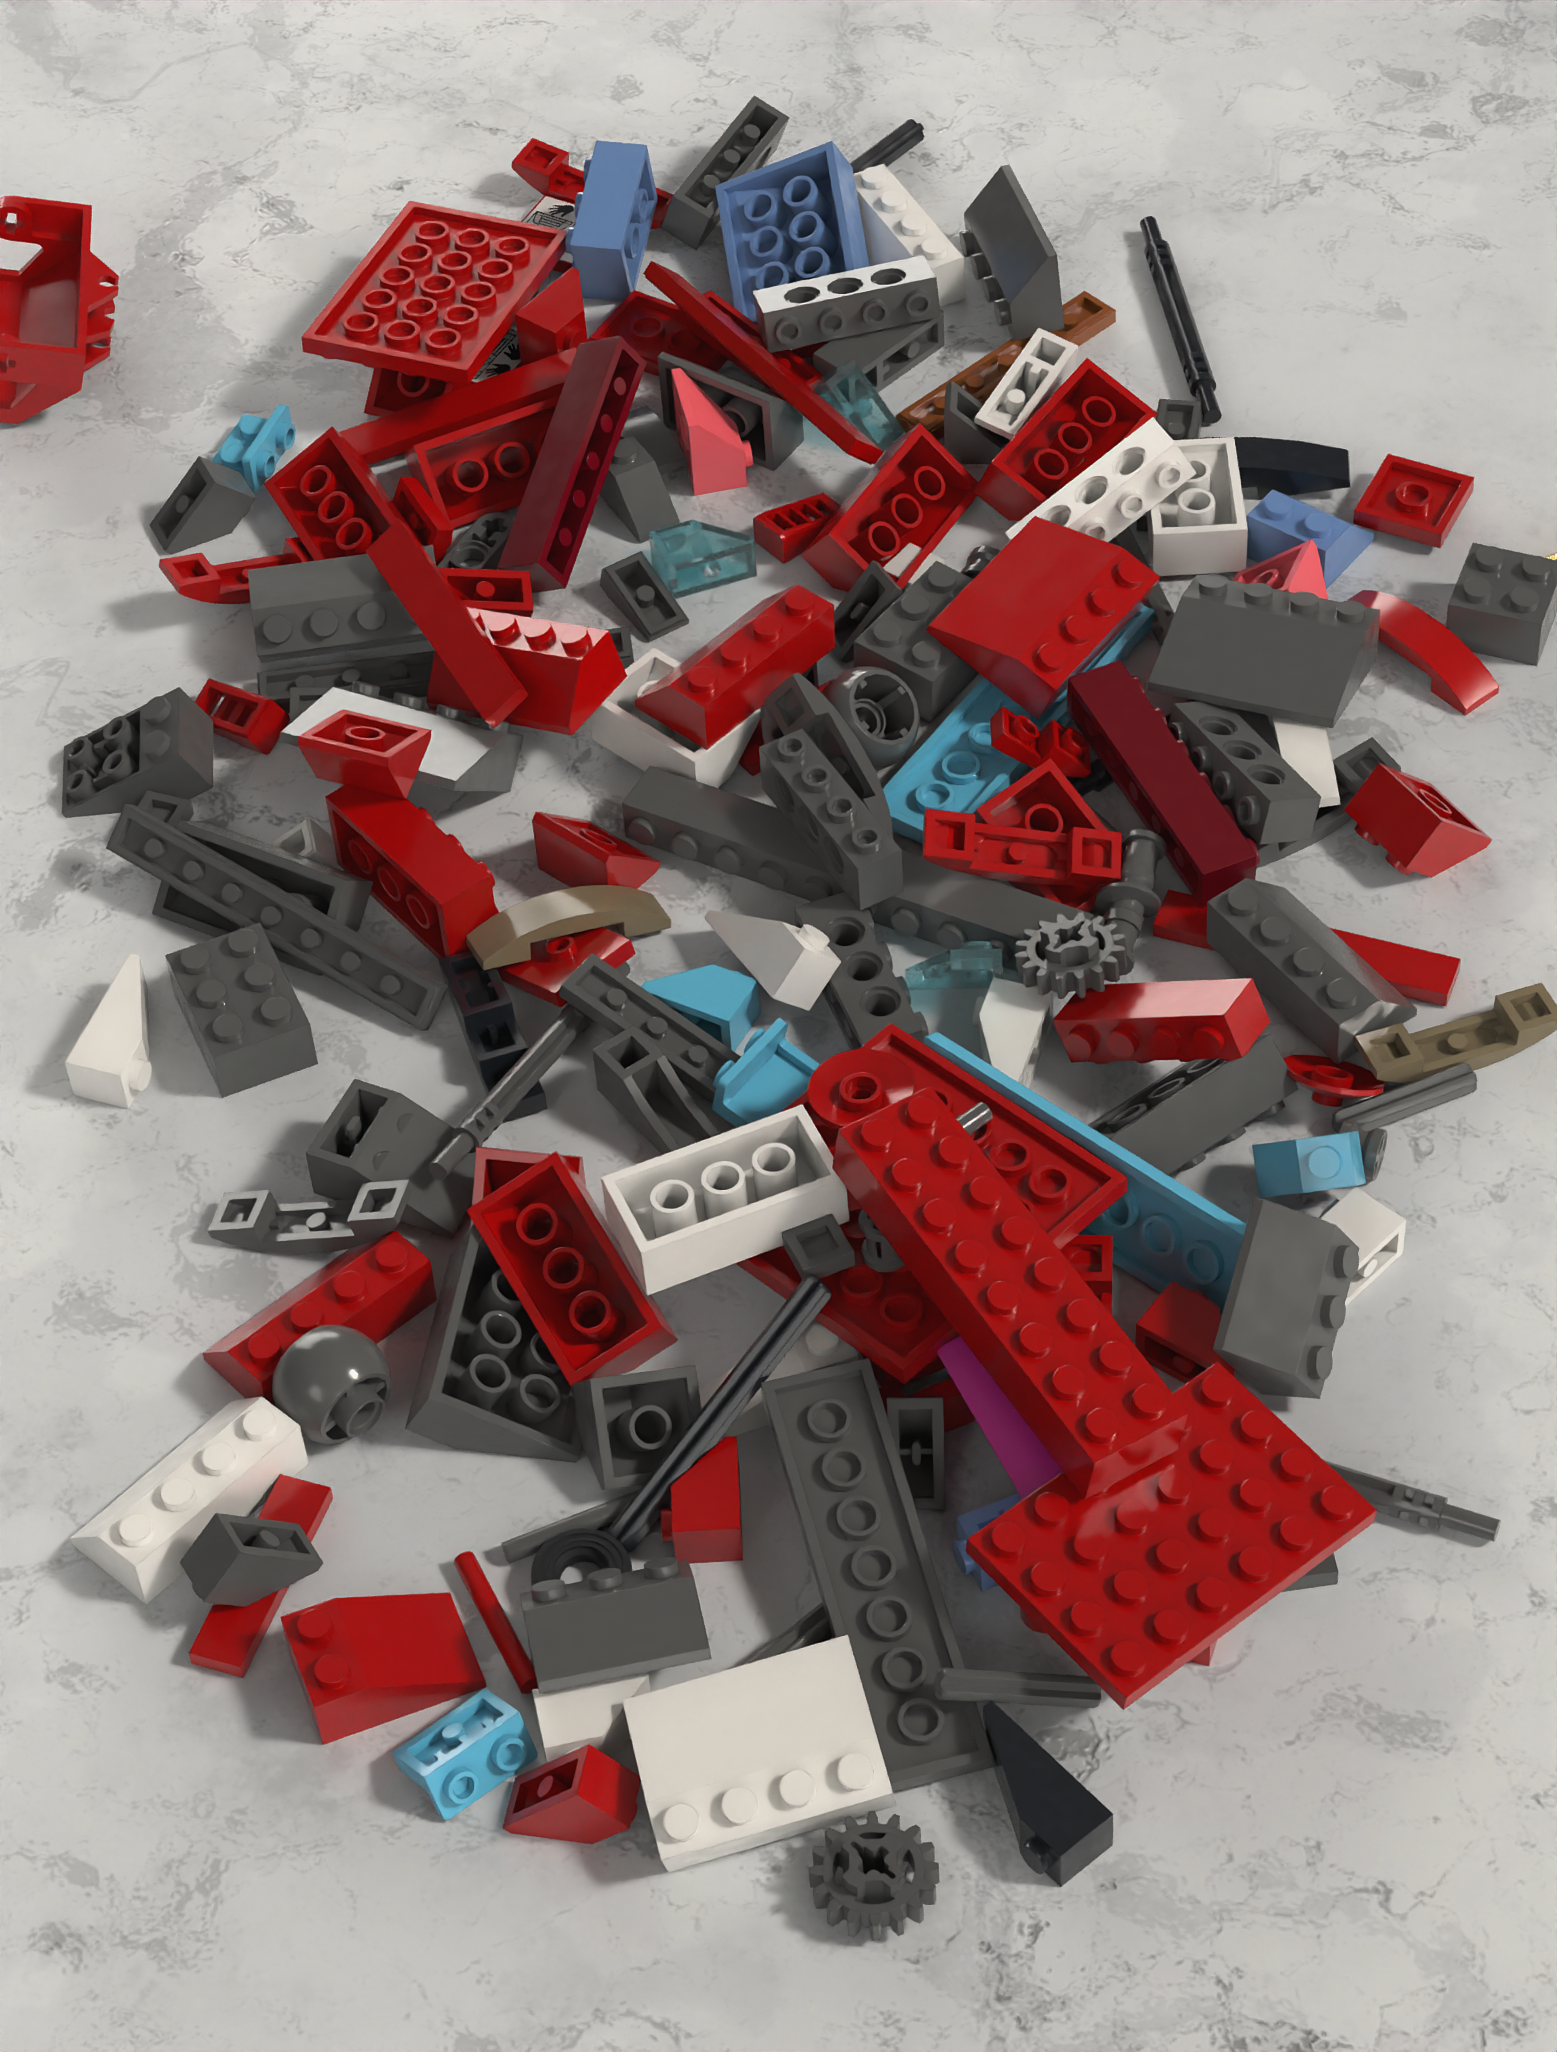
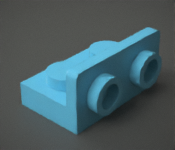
(257, 446)
(467, 1752)

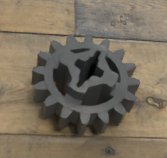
(1071, 955)
(874, 1875)

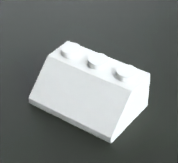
(649, 742)

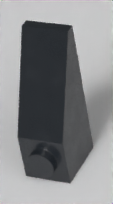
(1051, 1812)

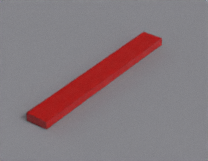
(763, 364)

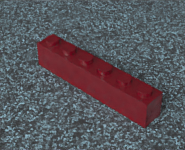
(573, 463)
(1161, 781)

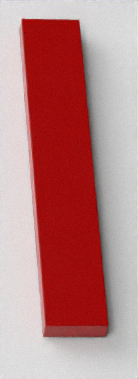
(460, 408)
(447, 623)
(1408, 969)

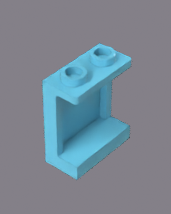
(763, 1079)

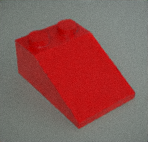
(1045, 803)
(379, 1659)

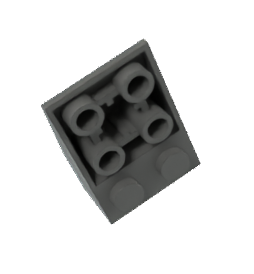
(152, 748)
(391, 1138)

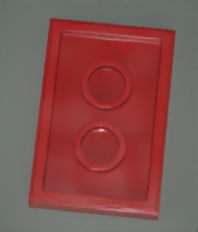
(654, 328)

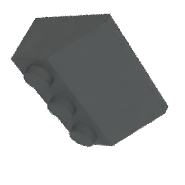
(762, 418)
(1286, 1300)
(614, 1624)

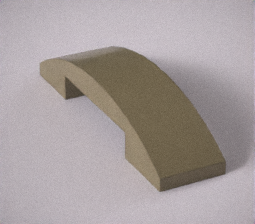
(508, 934)
(1513, 1025)

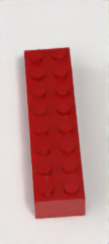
(1009, 1292)

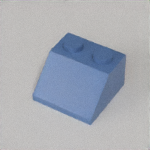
(1285, 522)

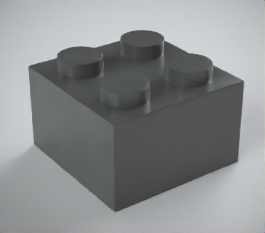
(1504, 603)

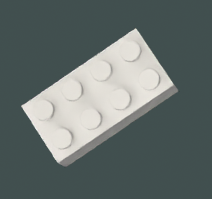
(722, 1198)

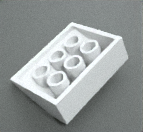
(757, 1753)

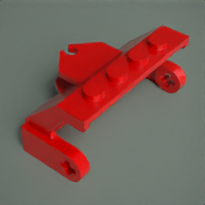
(51, 306)

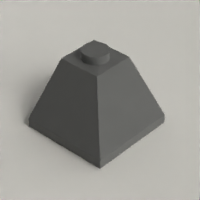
(634, 1421)

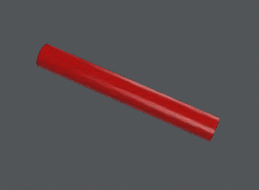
(496, 1621)

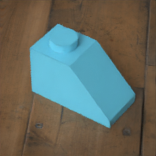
(713, 999)
(1309, 1164)

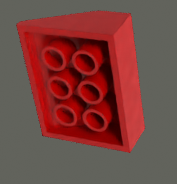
(1043, 611)

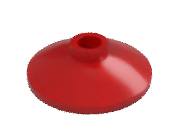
(1332, 1081)
(857, 1085)

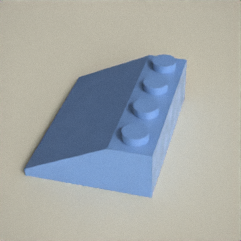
(791, 223)

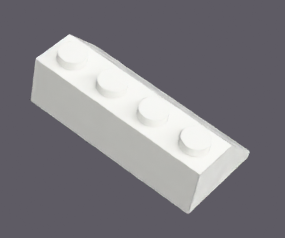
(901, 229)
(218, 1469)

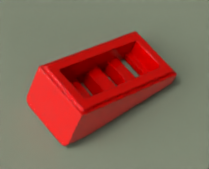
(780, 530)
(243, 716)

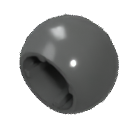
(877, 710)
(332, 1384)

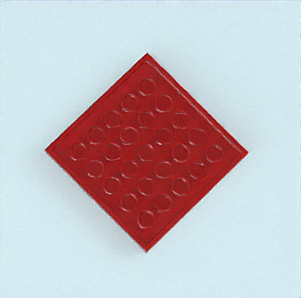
(890, 1312)

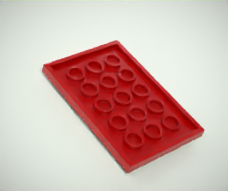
(436, 293)
(1178, 1548)

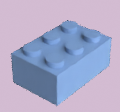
(612, 220)

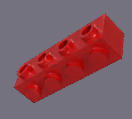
(1163, 1021)

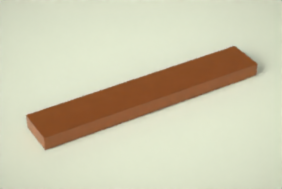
(1083, 319)

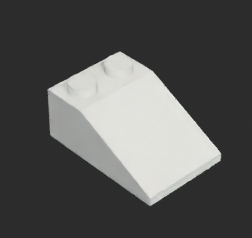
(1203, 520)

